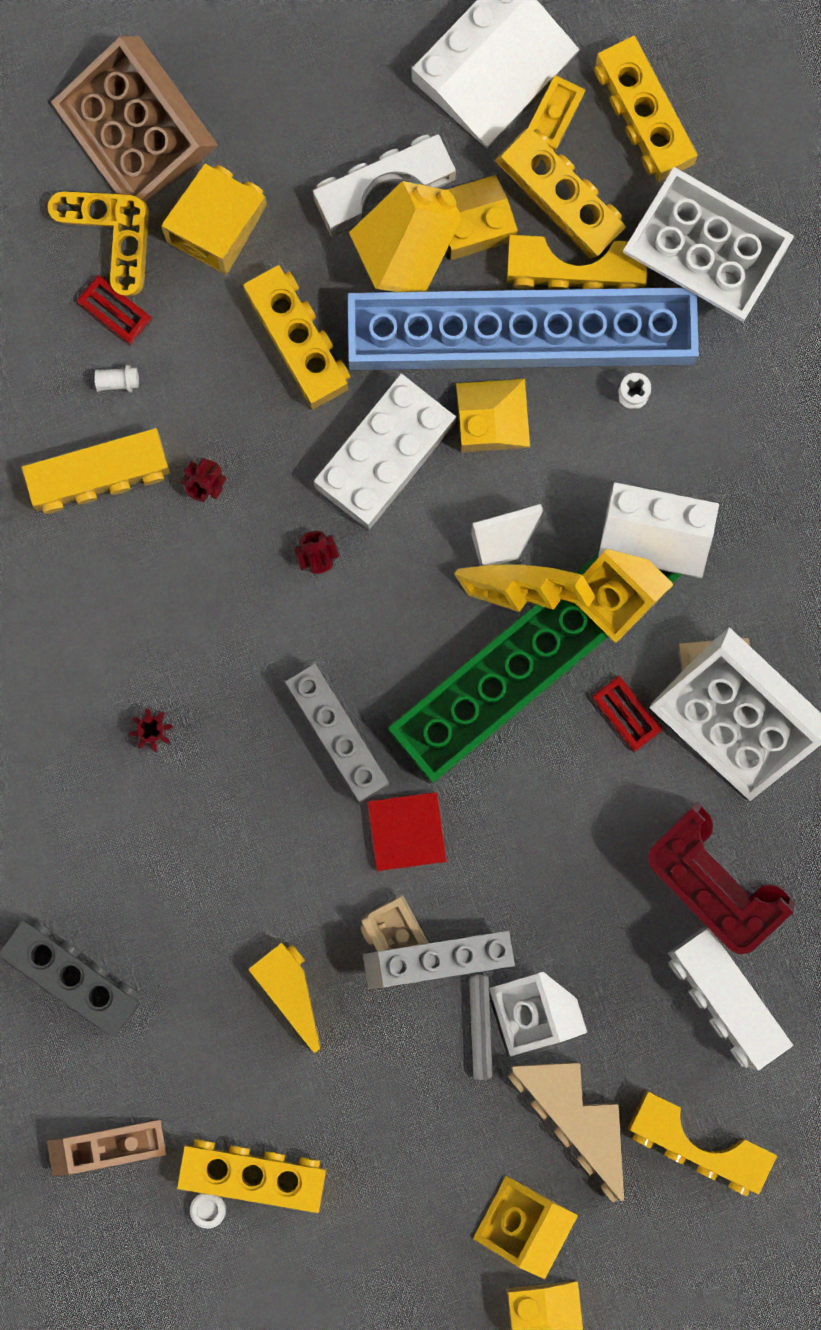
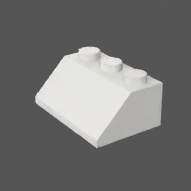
(660, 527)

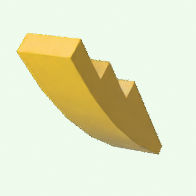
(516, 584)

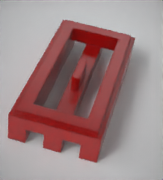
(137, 328)
(608, 690)

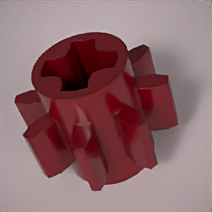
(203, 480)
(316, 552)
(152, 740)

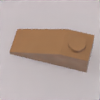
(106, 1148)

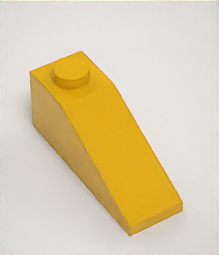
(287, 986)

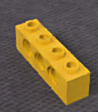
(629, 59)
(541, 189)
(262, 294)
(196, 1177)

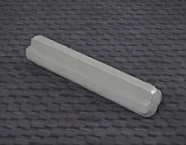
(480, 1027)

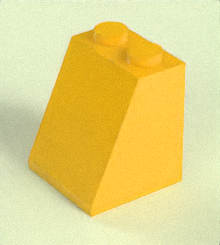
(214, 217)
(407, 236)

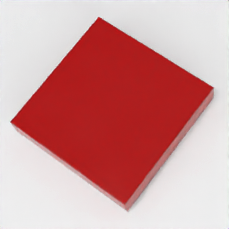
(407, 831)

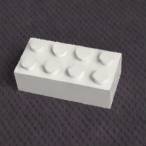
(384, 452)
(730, 1000)

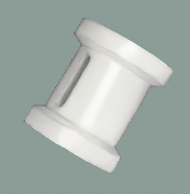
(631, 381)

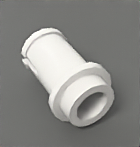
(115, 379)

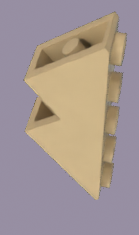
(589, 1127)

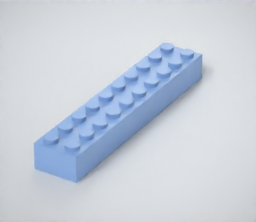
(522, 328)

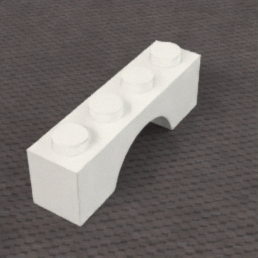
(343, 199)

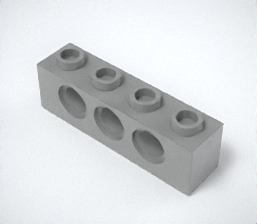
(337, 733)
(438, 960)

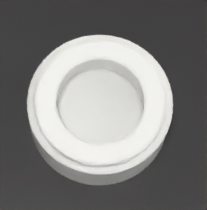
(207, 1210)

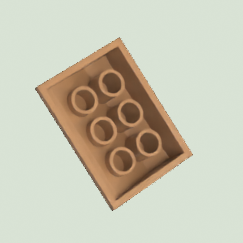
(133, 120)

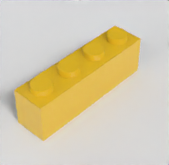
(96, 470)

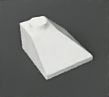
(505, 536)
(536, 1013)

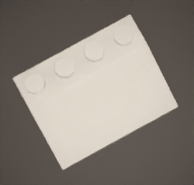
(493, 64)
(708, 244)
(740, 715)

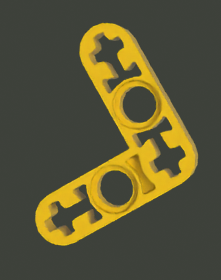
(113, 218)

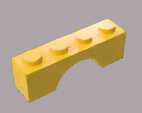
(533, 264)
(741, 1163)

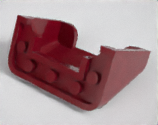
(709, 889)

